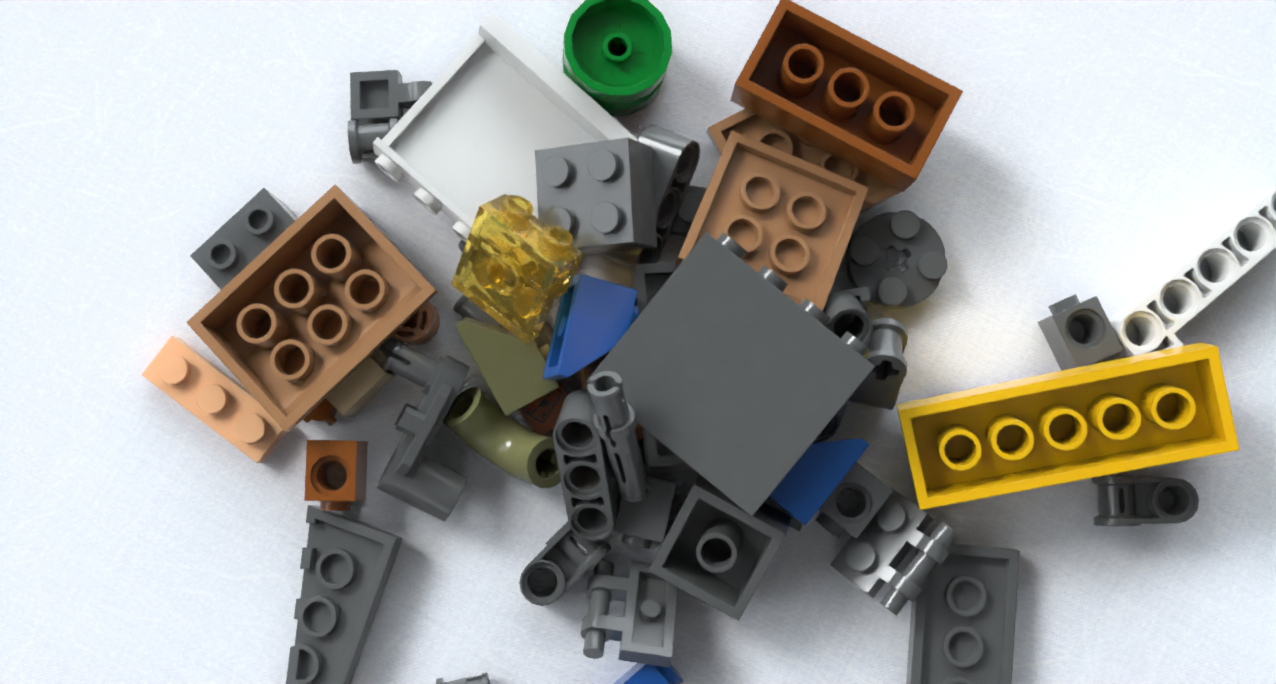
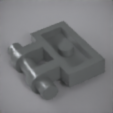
(883, 545)
(648, 616)

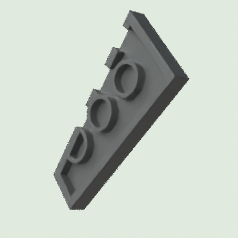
(340, 594)

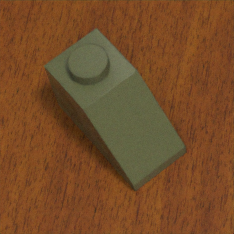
(507, 363)

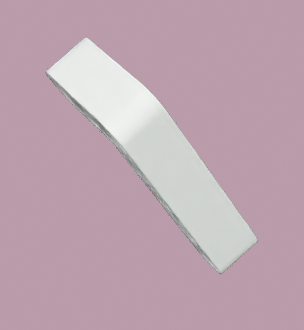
(1186, 284)

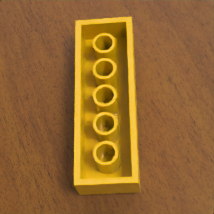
(1068, 425)

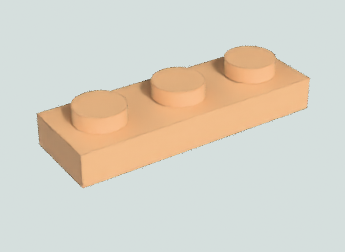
(214, 398)

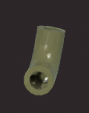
(503, 439)

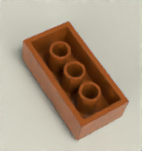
(845, 95)

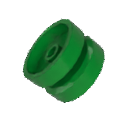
(617, 53)

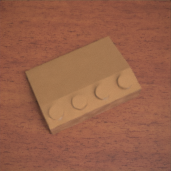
(311, 308)

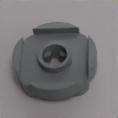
(904, 233)

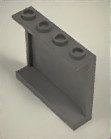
(734, 371)

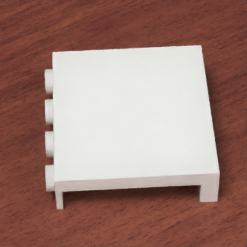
(483, 122)

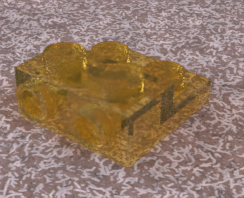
(515, 265)

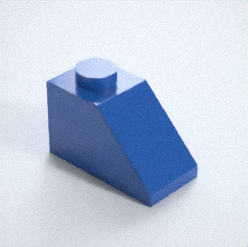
(588, 324)
(816, 477)

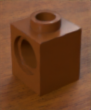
(319, 457)

